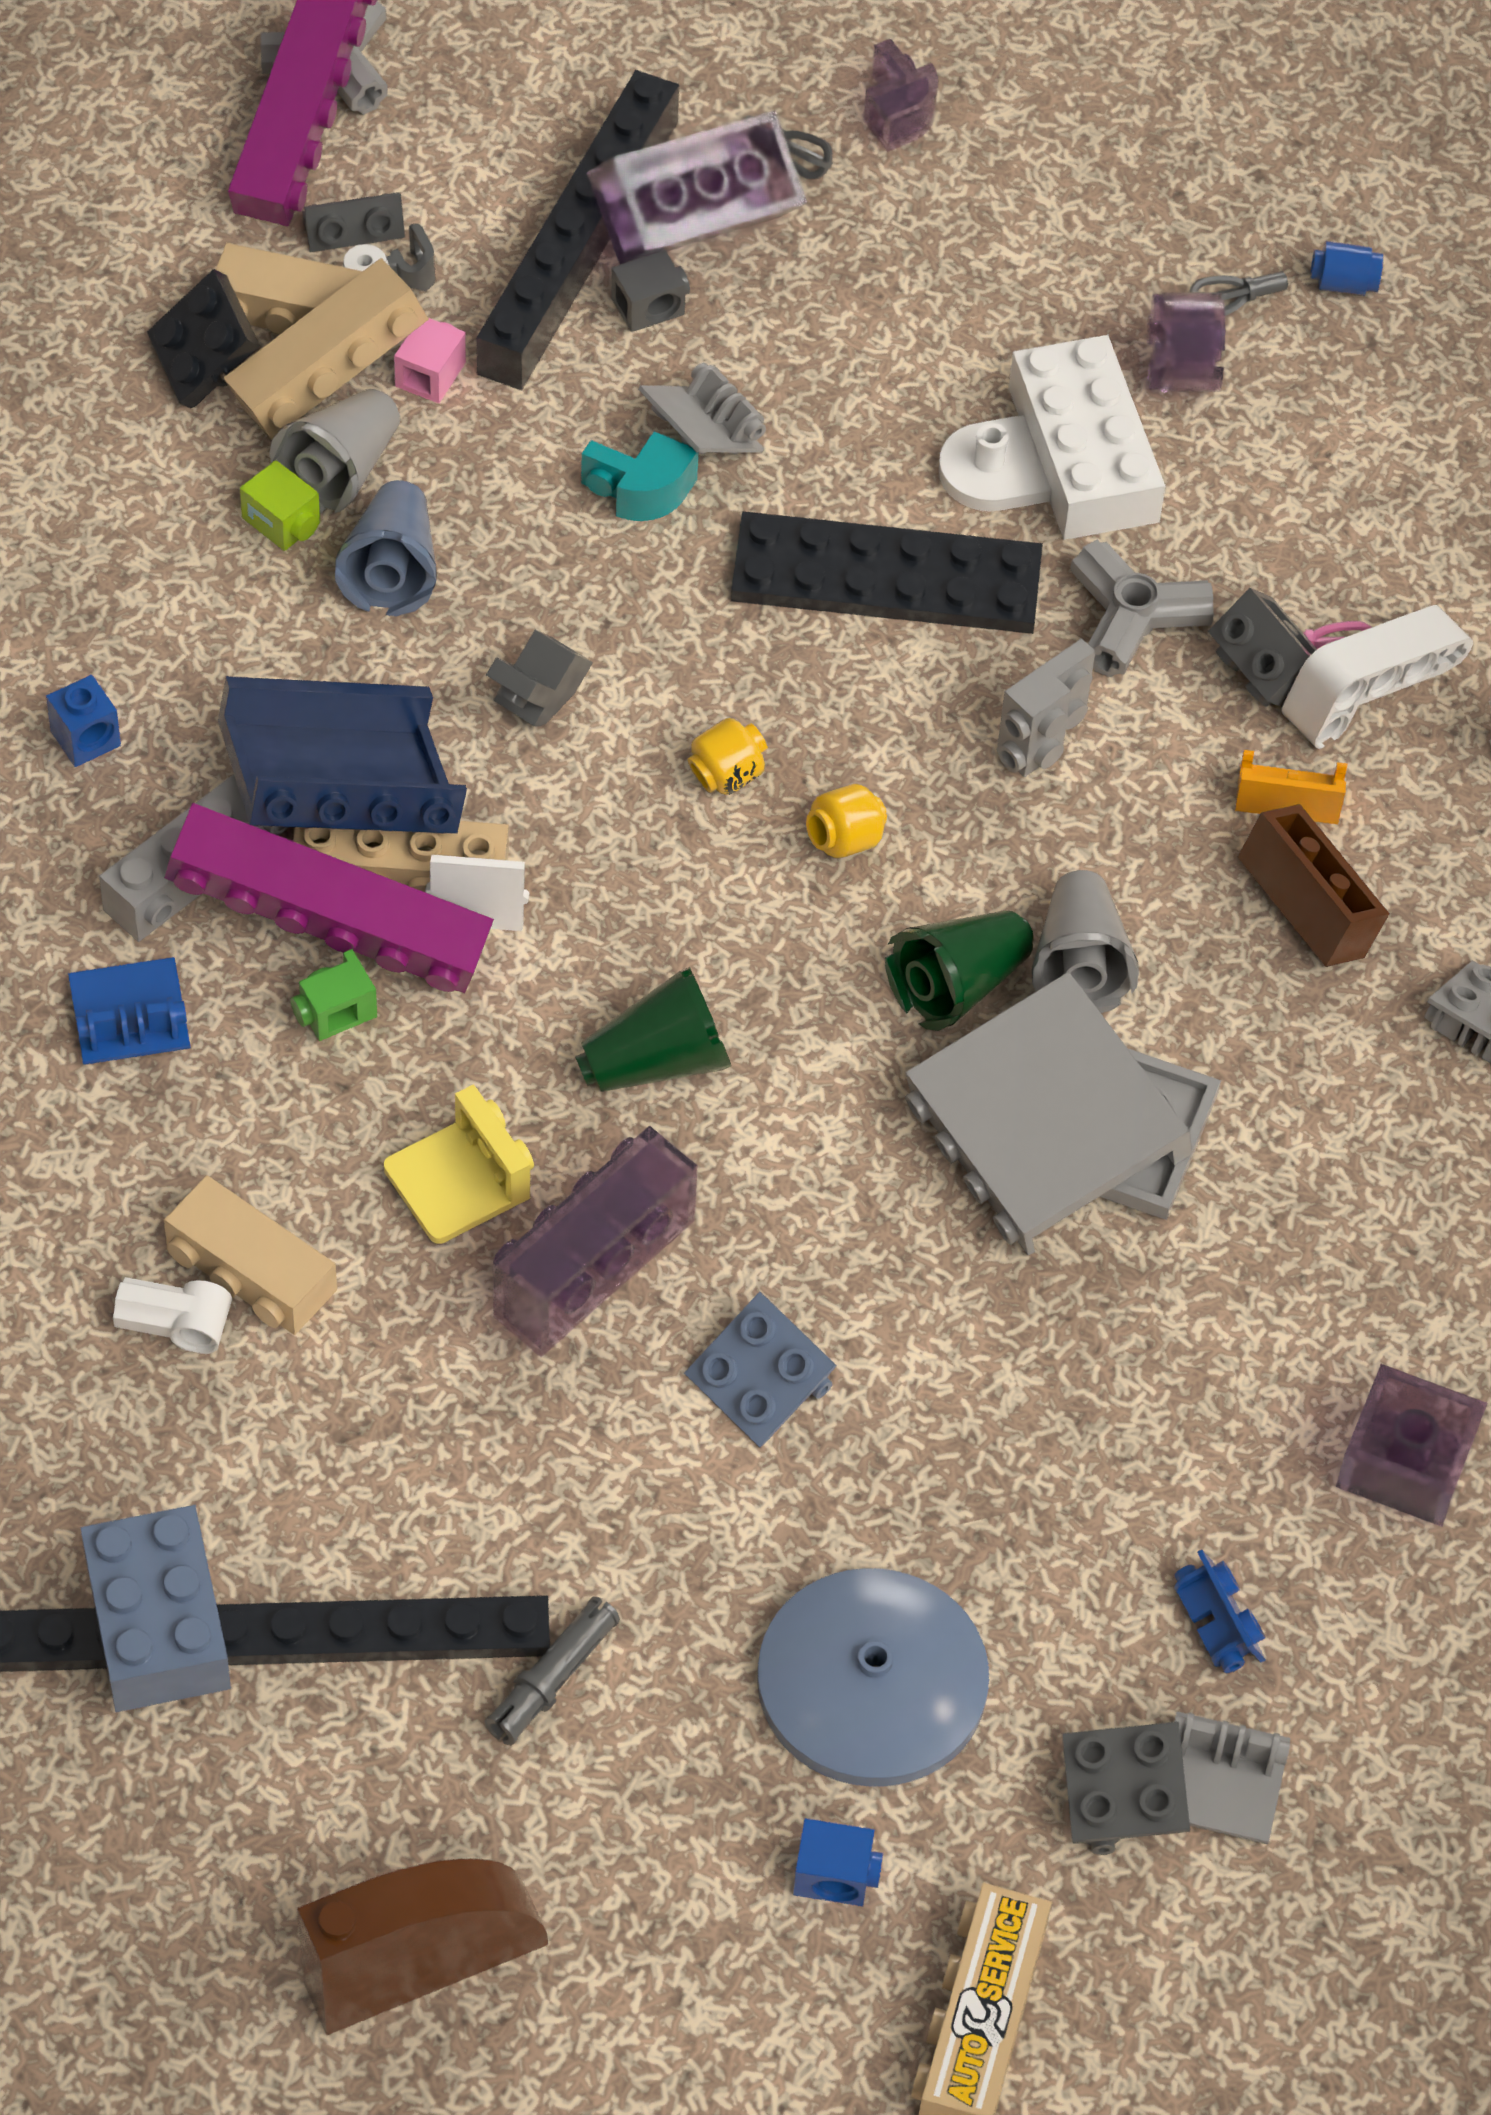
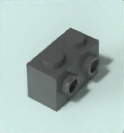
(1263, 645)

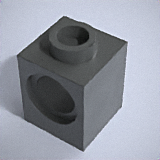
(649, 290)

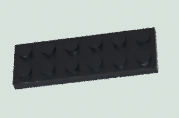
(887, 572)

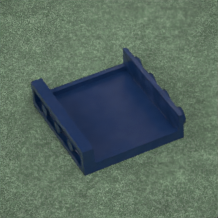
(337, 756)

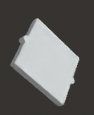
(482, 886)

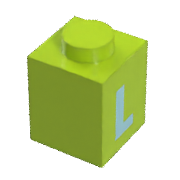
(280, 505)

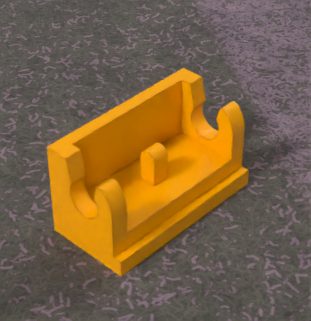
(1273, 788)

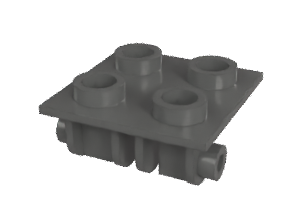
(1125, 1784)

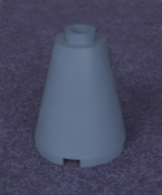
(389, 553)

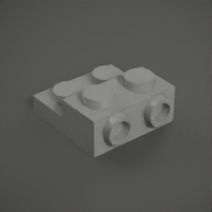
(1043, 707)

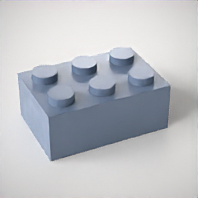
(155, 1608)

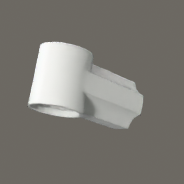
(187, 1315)

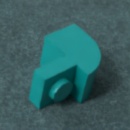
(643, 485)

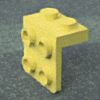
(462, 1170)

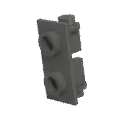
(354, 222)

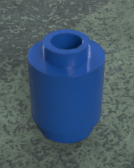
(1347, 268)

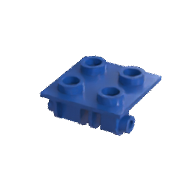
(129, 1010)

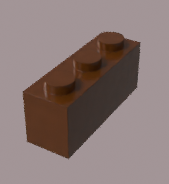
(1313, 885)

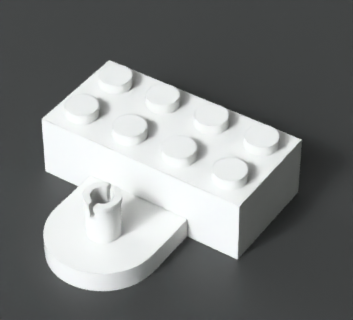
(1068, 446)

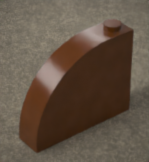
(412, 1936)

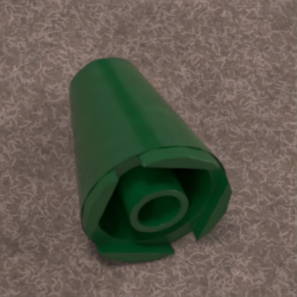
(955, 963)
(655, 1039)

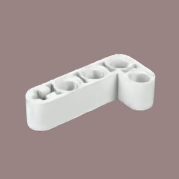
(1369, 667)

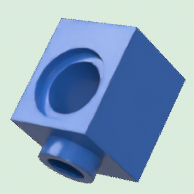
(83, 720)
(836, 1862)

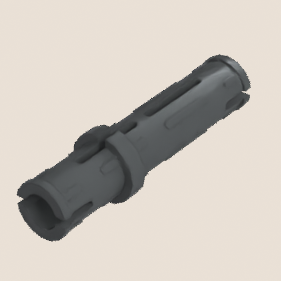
(537, 1688)

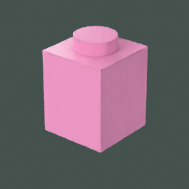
(430, 360)

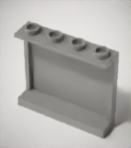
(1044, 1110)

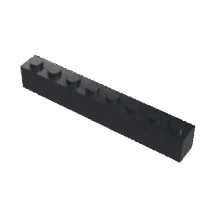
(569, 238)

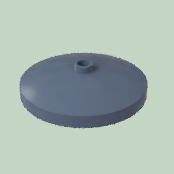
(864, 1719)

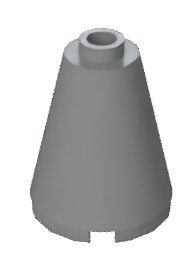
(338, 445)
(1087, 940)

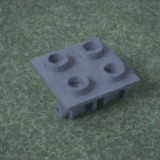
(761, 1369)

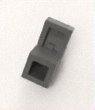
(540, 678)

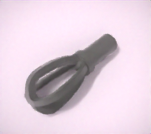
(824, 162)
(1247, 287)

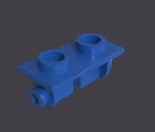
(1210, 1592)

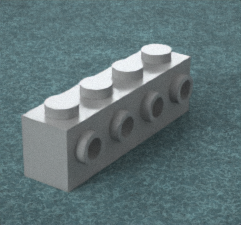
(135, 885)

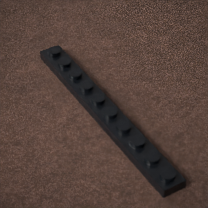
(306, 1632)

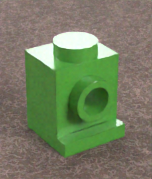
(335, 998)

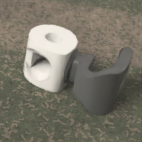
(416, 276)

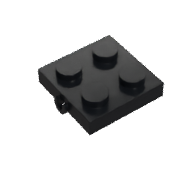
(203, 339)

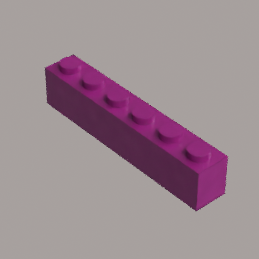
(297, 108)
(328, 899)

